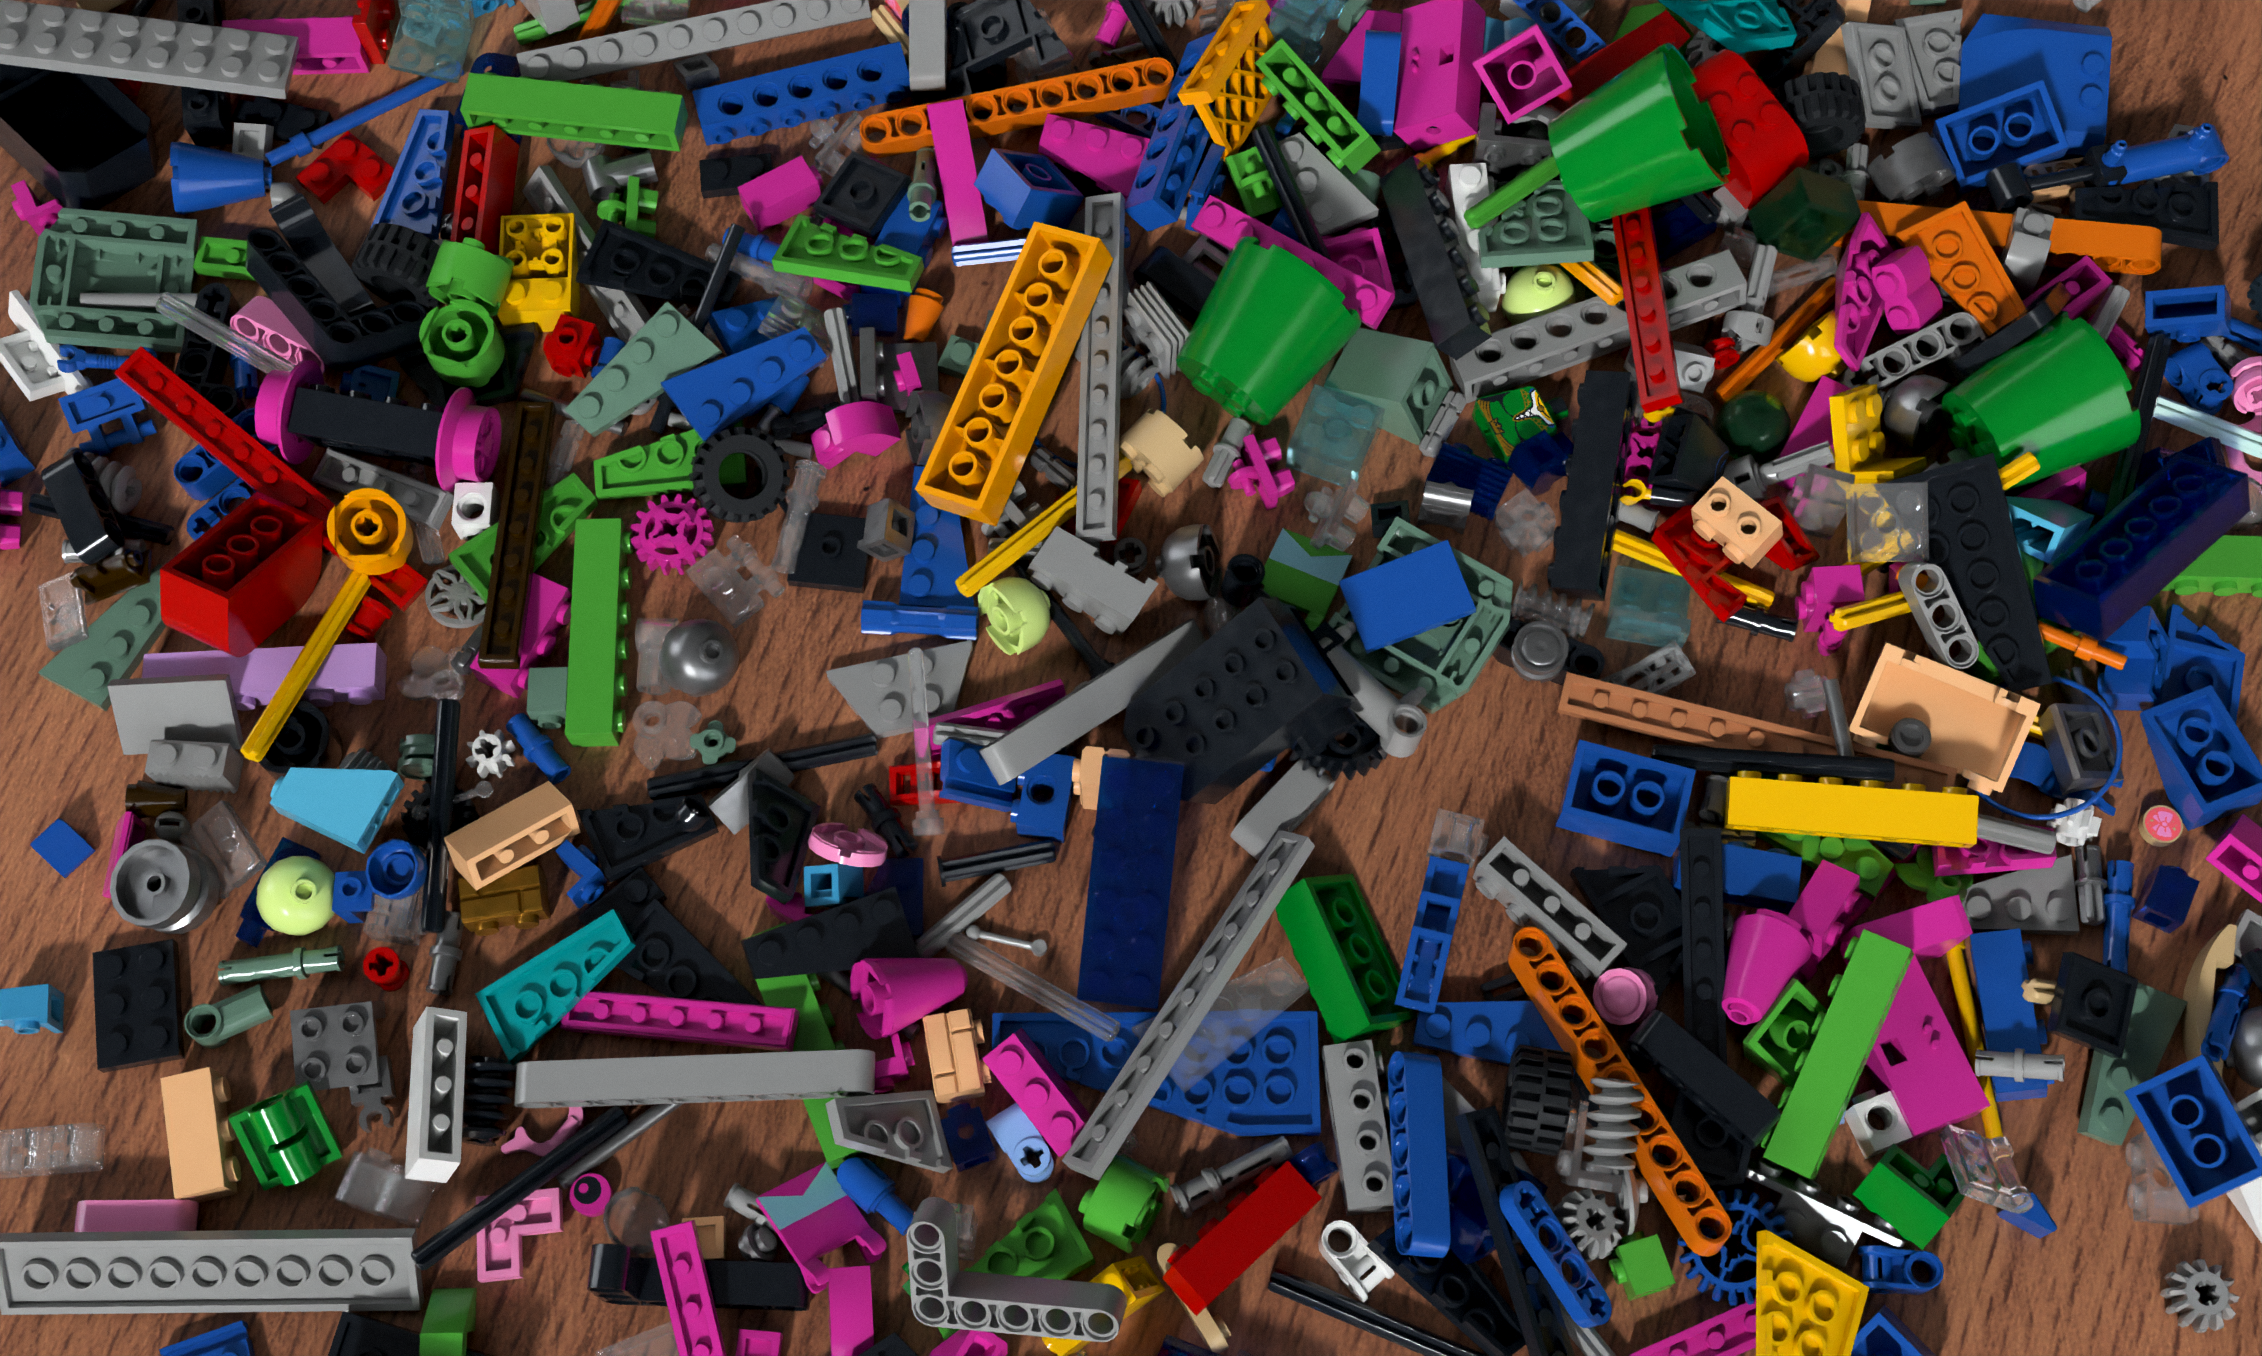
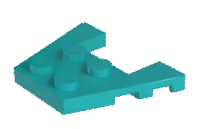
(1739, 23)

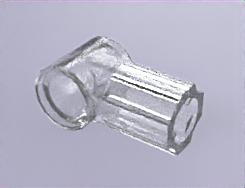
(649, 640)

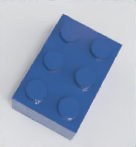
(2001, 131)
(1625, 798)
(2198, 1130)

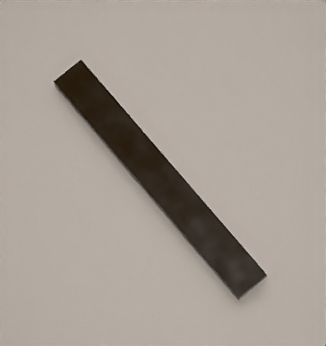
(517, 536)

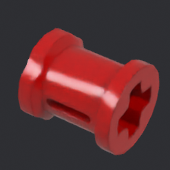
(368, 620)
(377, 961)

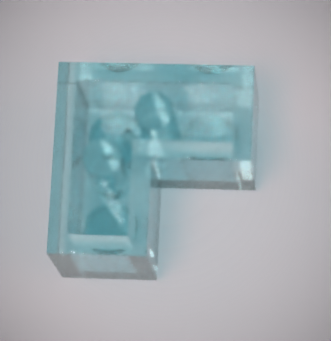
(1303, 24)

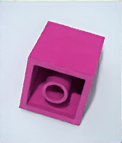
(1523, 72)

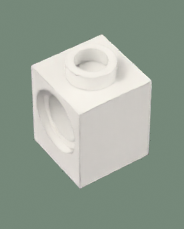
(471, 498)
(1868, 1138)

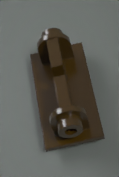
(116, 576)

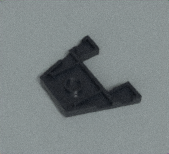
(994, 31)

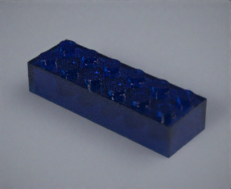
(2141, 545)
(1130, 880)

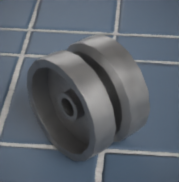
(164, 886)

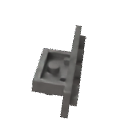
(1817, 1219)

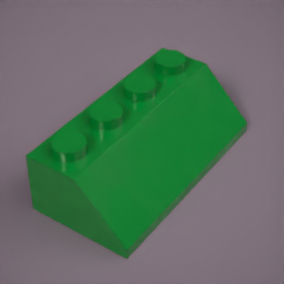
(1342, 957)

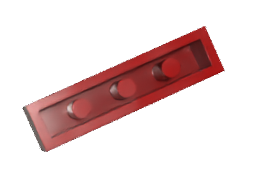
(484, 186)
(1241, 1237)

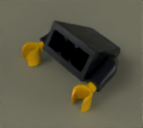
(1685, 461)

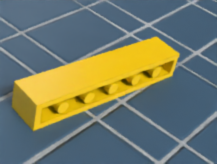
(1851, 811)

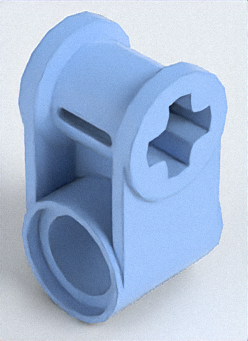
(1019, 1139)

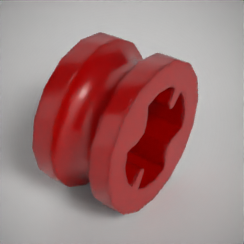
(1723, 351)

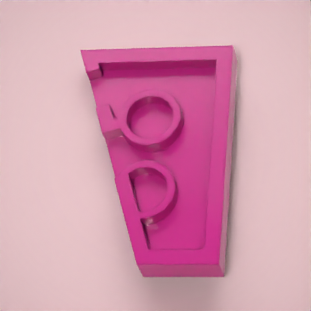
(1095, 151)
(1988, 857)

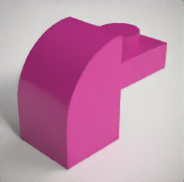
(853, 428)

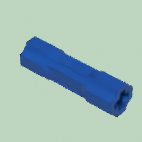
(948, 622)

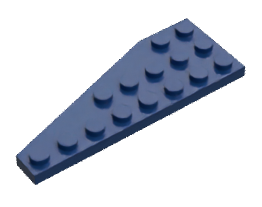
(1257, 1091)

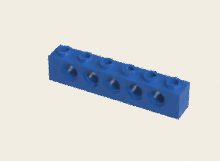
(787, 85)
(1171, 152)

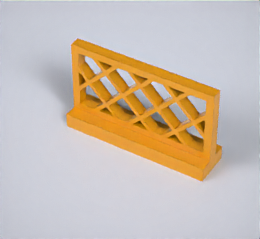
(1222, 61)

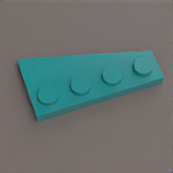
(544, 989)

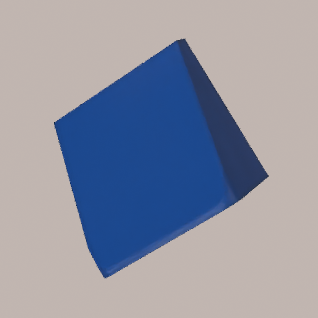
(62, 847)
(2035, 1221)

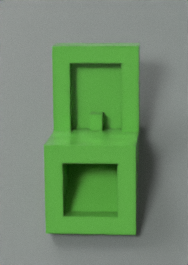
(447, 1321)

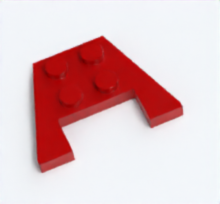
(1702, 563)

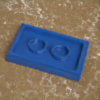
(1407, 596)

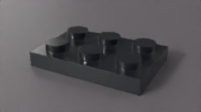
(138, 1005)

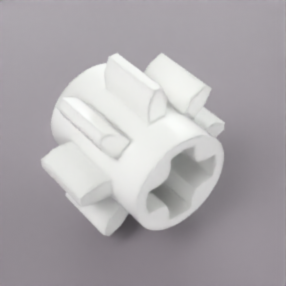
(485, 744)
(2077, 827)

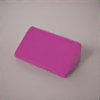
(128, 832)

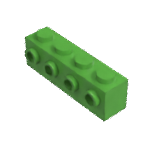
(1312, 101)

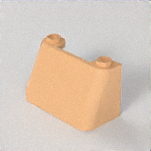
(1969, 719)

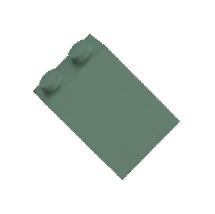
(1395, 375)

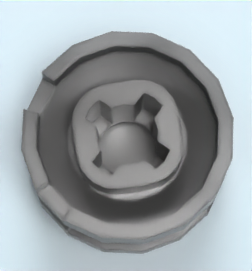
(1539, 651)

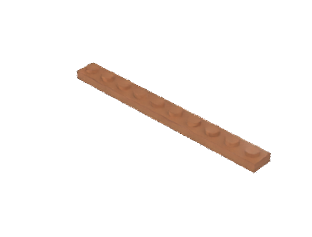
(1716, 728)

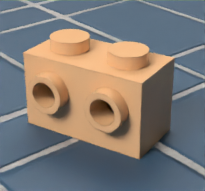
(1736, 523)

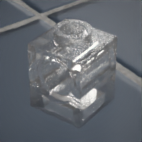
(1457, 837)

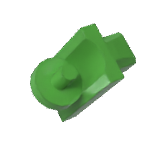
(1253, 183)
(634, 200)

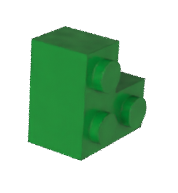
(1911, 1196)

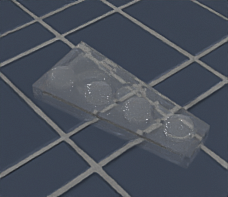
(1234, 1018)

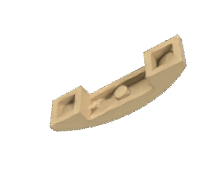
(2199, 990)

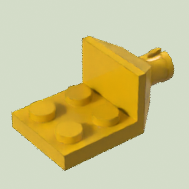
(1859, 438)

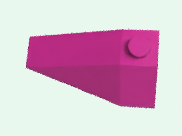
(1856, 299)

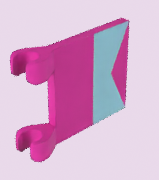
(816, 1218)

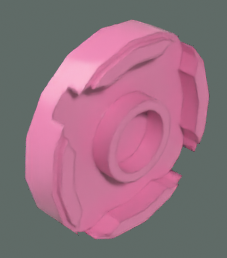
(848, 848)

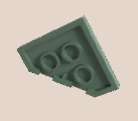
(1538, 232)

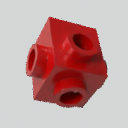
(572, 346)

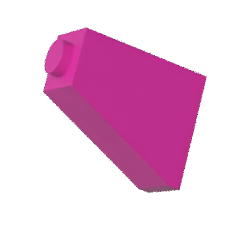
(1344, 70)
(1925, 929)

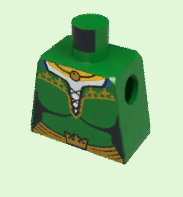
(1514, 417)

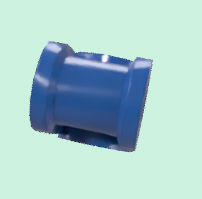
(2197, 373)
(1889, 1270)

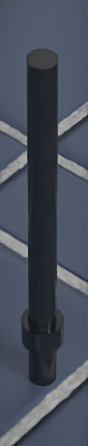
(703, 312)

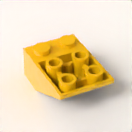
(543, 269)

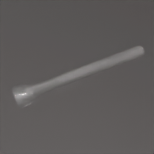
(927, 819)

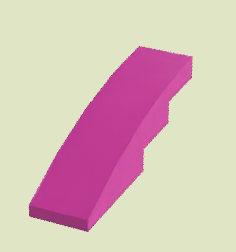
(957, 172)

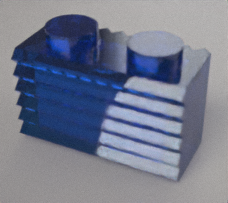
(1487, 477)

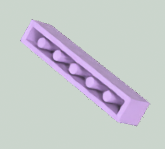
(347, 673)

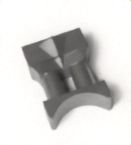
(1445, 505)

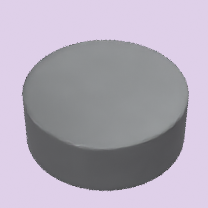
(1909, 737)

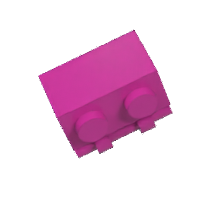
(1821, 595)

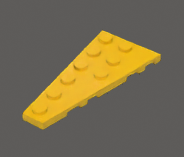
(1803, 1302)

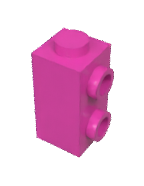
(780, 193)
(1825, 905)

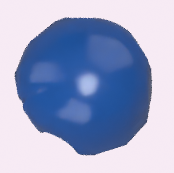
(396, 869)

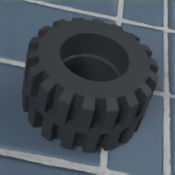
(1825, 110)
(397, 264)
(772, 474)
(1537, 1099)

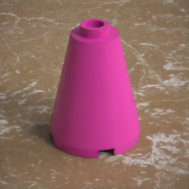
(1761, 961)
(903, 990)

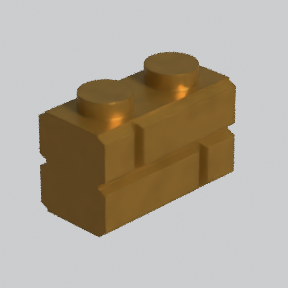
(510, 900)

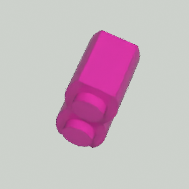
(1907, 290)

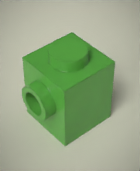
(1641, 1266)

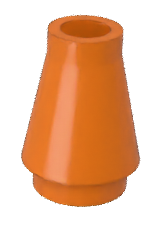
(922, 314)

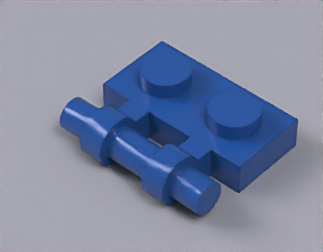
(103, 404)

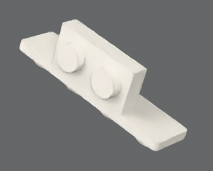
(32, 359)

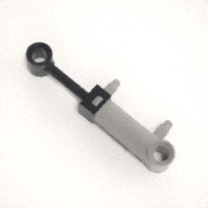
(1374, 702)

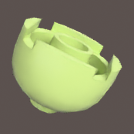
(1536, 292)
(1016, 613)
(296, 895)

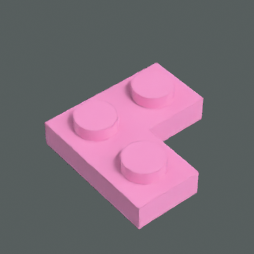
(501, 1241)

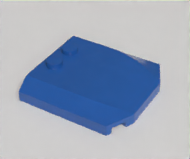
(2069, 57)

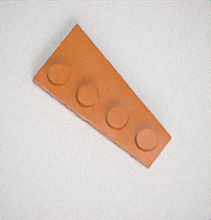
(1966, 266)

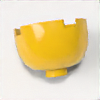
(1813, 352)

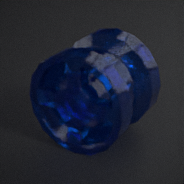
(1314, 1164)

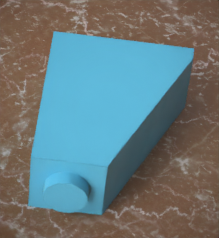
(2046, 526)
(338, 802)

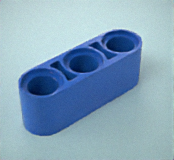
(1379, 81)
(214, 474)

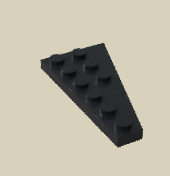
(1982, 560)

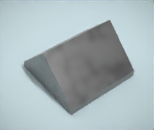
(2078, 746)

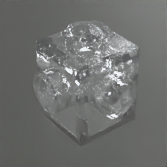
(1525, 523)

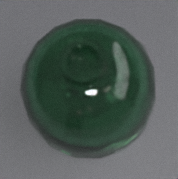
(1753, 425)

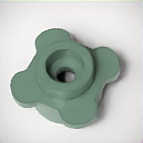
(713, 754)

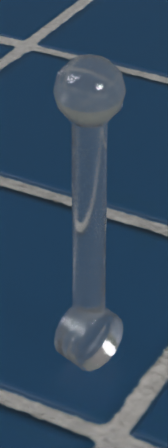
(483, 789)

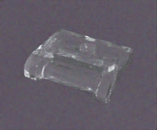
(1974, 1172)

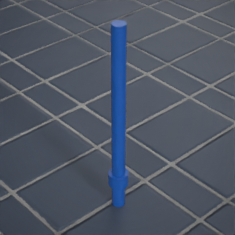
(303, 143)

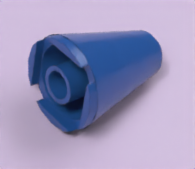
(214, 177)

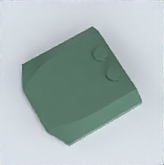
(112, 255)
(1450, 655)

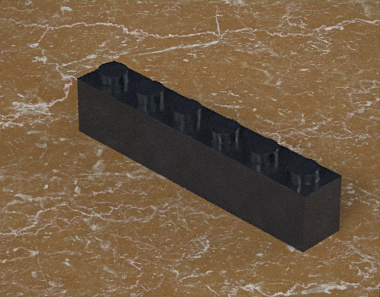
(1435, 258)
(1594, 485)

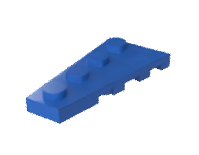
(420, 176)
(737, 385)

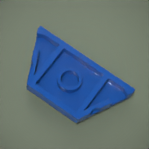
(2200, 660)

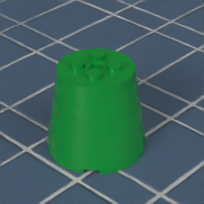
(1639, 140)
(1264, 331)
(2046, 396)

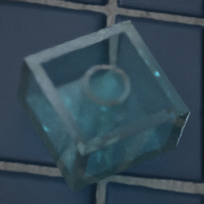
(1334, 436)

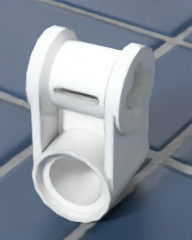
(1355, 1261)

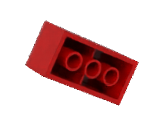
(1755, 127)
(243, 575)

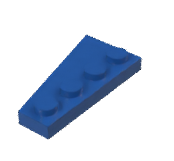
(935, 556)
(1485, 1029)

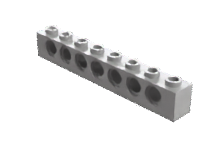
(1584, 340)

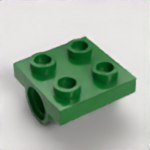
(286, 1136)

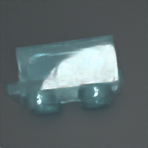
(433, 38)
(1648, 607)

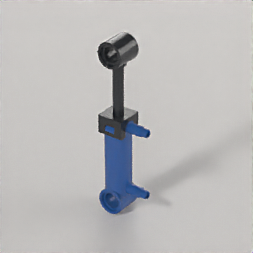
(2114, 165)

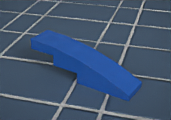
(1432, 935)

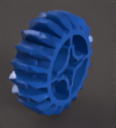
(1722, 1281)

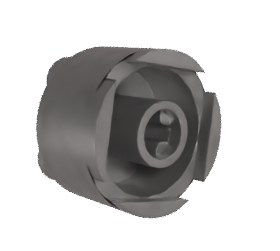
(1912, 171)

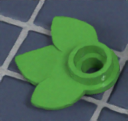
(1921, 877)

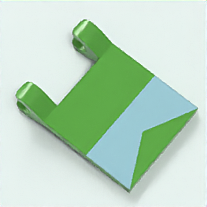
(1304, 575)

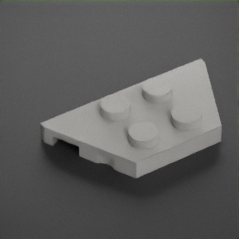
(882, 692)

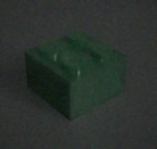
(1805, 214)

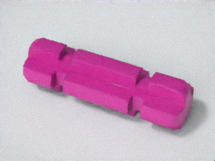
(2125, 347)

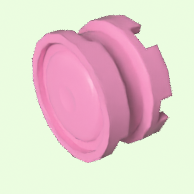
(2247, 385)
(1624, 995)

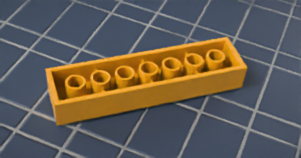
(1014, 373)

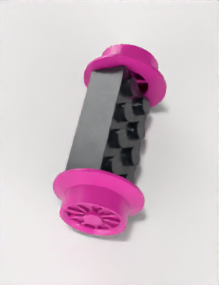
(302, 413)

